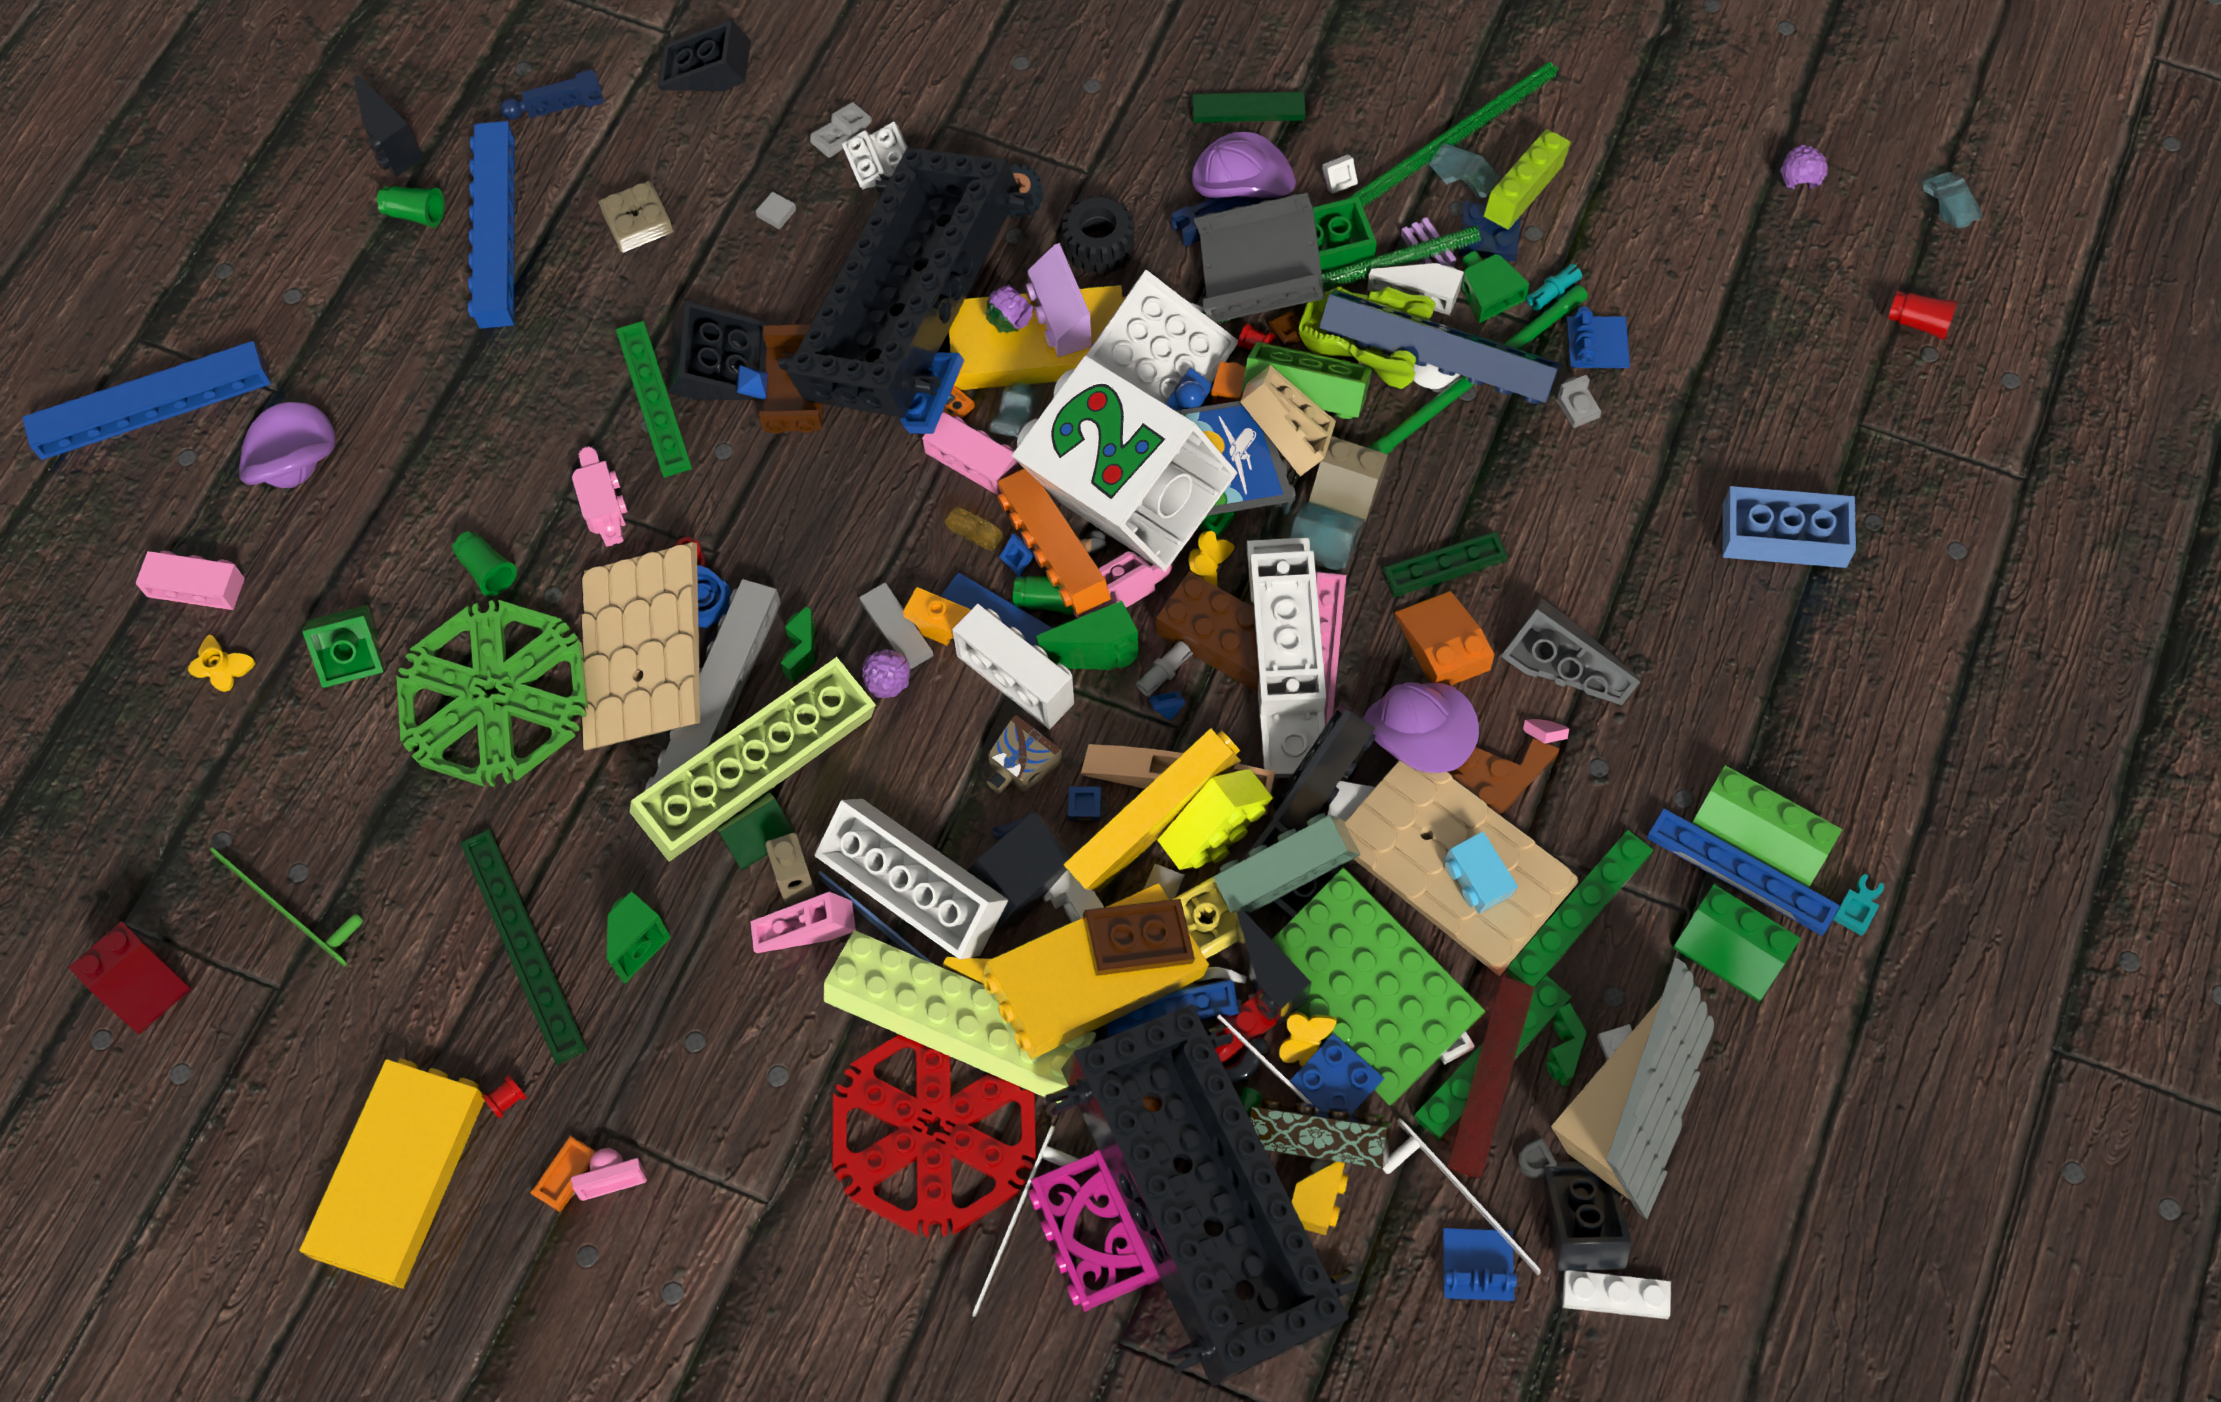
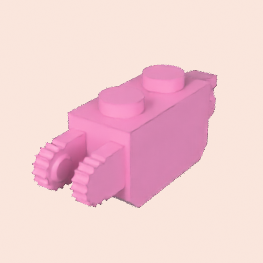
(598, 497)
(1129, 579)

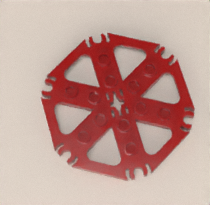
(932, 1157)

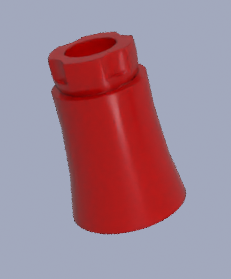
(1923, 313)

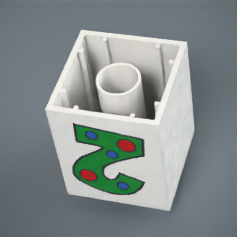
(1124, 462)

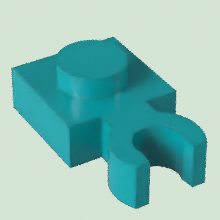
(1857, 908)

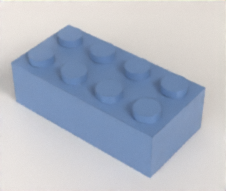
(1789, 527)

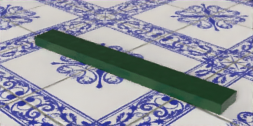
(523, 947)

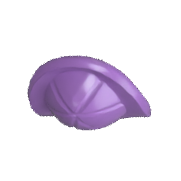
(1243, 167)
(285, 445)
(1425, 726)

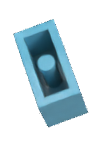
(1480, 873)

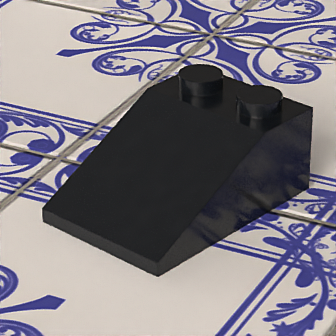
(706, 60)
(387, 131)
(1023, 867)
(1274, 977)
(1584, 1219)

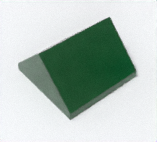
(751, 828)

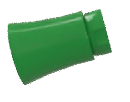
(412, 204)
(484, 563)
(1038, 594)

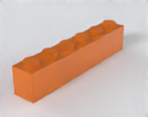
(1053, 542)

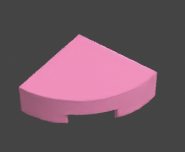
(1545, 730)

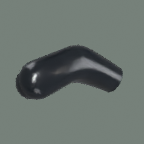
(1248, 1062)

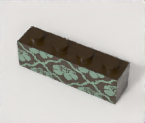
(1322, 1134)

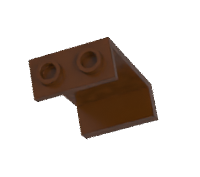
(783, 404)

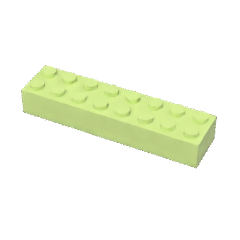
(751, 759)
(939, 1012)

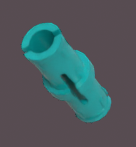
(1554, 287)

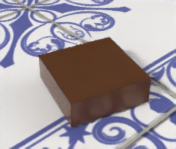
(1286, 328)

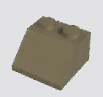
(1348, 478)

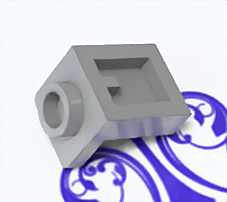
(1577, 401)

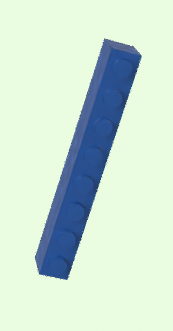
(492, 225)
(146, 400)

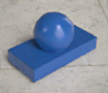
(1189, 391)

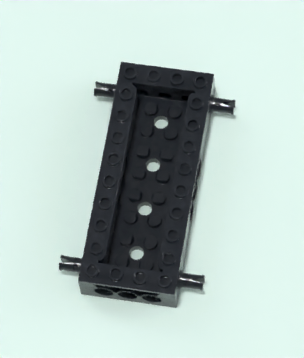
(885, 278)
(1226, 1183)

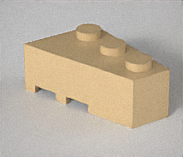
(1289, 419)

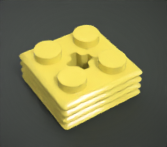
(1208, 901)

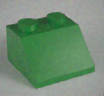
(344, 646)
(633, 935)

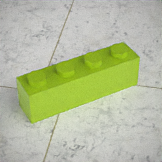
(1527, 179)

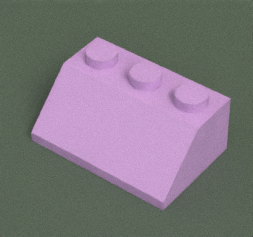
(1059, 303)

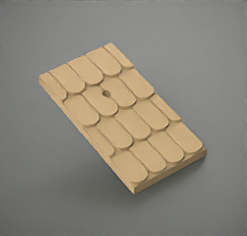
(641, 646)
(1403, 842)

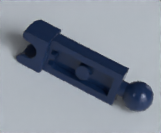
(556, 97)
(1184, 217)

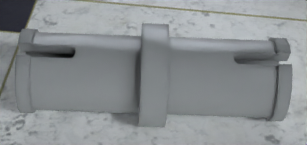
(1164, 668)

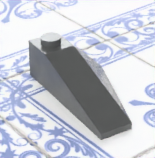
(1561, 651)

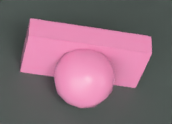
(608, 1175)

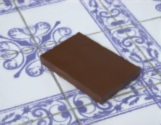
(1138, 937)

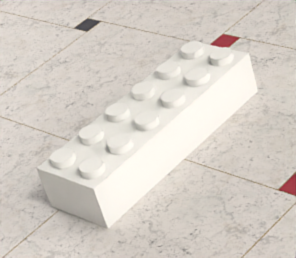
(911, 878)

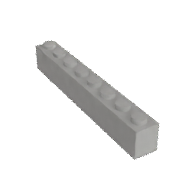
(724, 673)

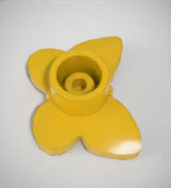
(1211, 552)
(219, 665)
(1305, 1036)

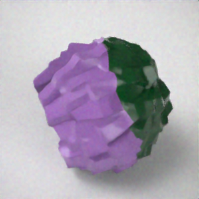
(1008, 310)

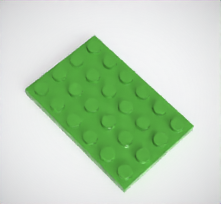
(1377, 982)

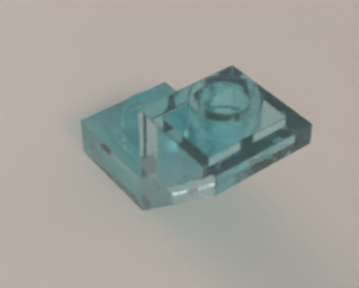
(1457, 164)
(1955, 199)
(1015, 409)

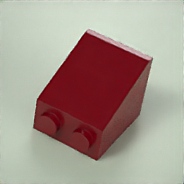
(129, 977)

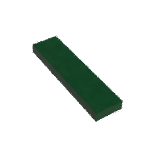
(1248, 107)
(1444, 564)

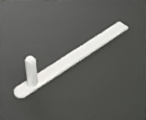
(1411, 1146)
(1051, 1155)
(1318, 1164)

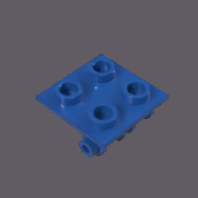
(1597, 341)
(1336, 1077)
(1478, 1265)

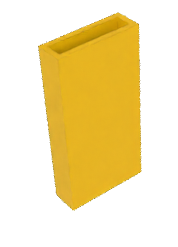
(1024, 355)
(1152, 811)
(1053, 990)
(394, 1172)

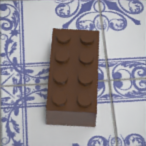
(1214, 628)

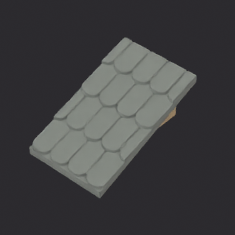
(1635, 1103)

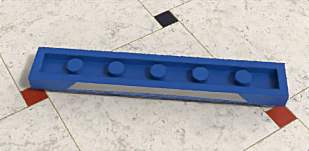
(1743, 872)

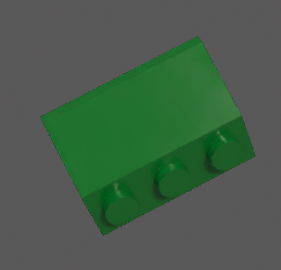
(1736, 943)

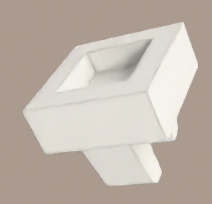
(1340, 174)

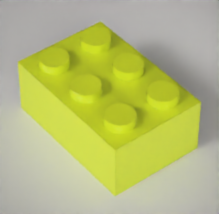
(1215, 819)

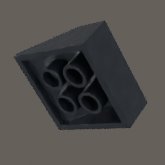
(710, 349)

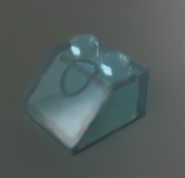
(1330, 534)

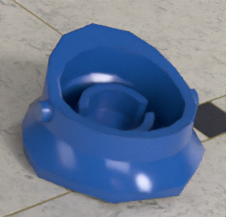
(712, 597)

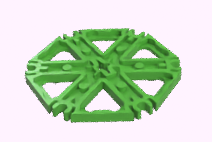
(491, 670)

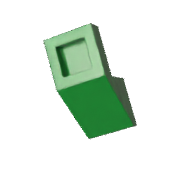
(801, 633)
(1564, 1058)

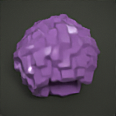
(1804, 166)
(886, 673)

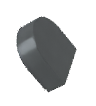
(1532, 1158)

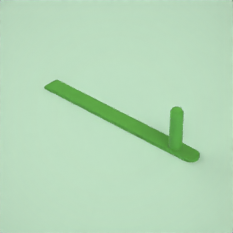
(330, 944)

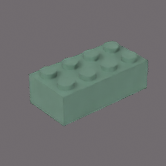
(1287, 864)

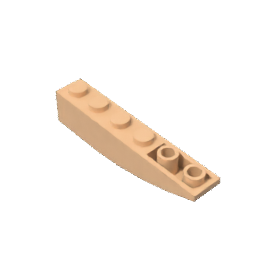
(1143, 765)

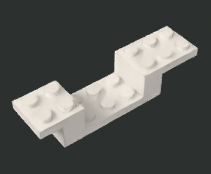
(1287, 650)

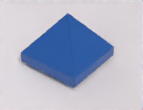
(752, 382)
(1016, 554)
(1167, 703)

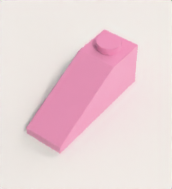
(804, 923)

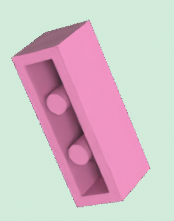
(970, 452)
(190, 580)

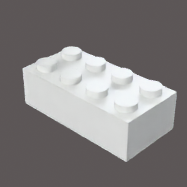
(1014, 665)

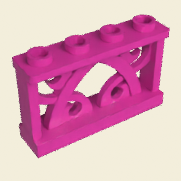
(1132, 1256)

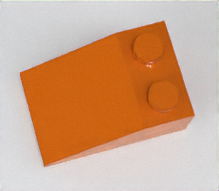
(1445, 640)

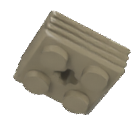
(635, 216)

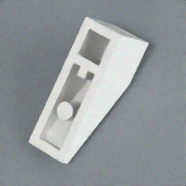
(1431, 280)

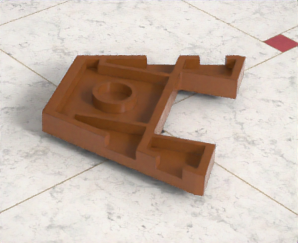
(1500, 780)

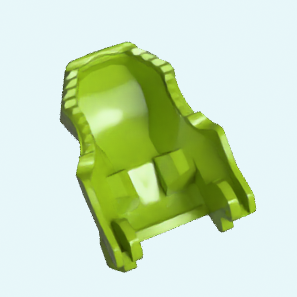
(1393, 369)

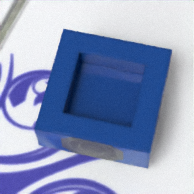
(1084, 804)

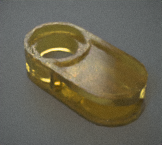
(974, 528)

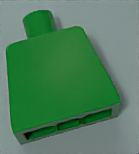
(1491, 285)

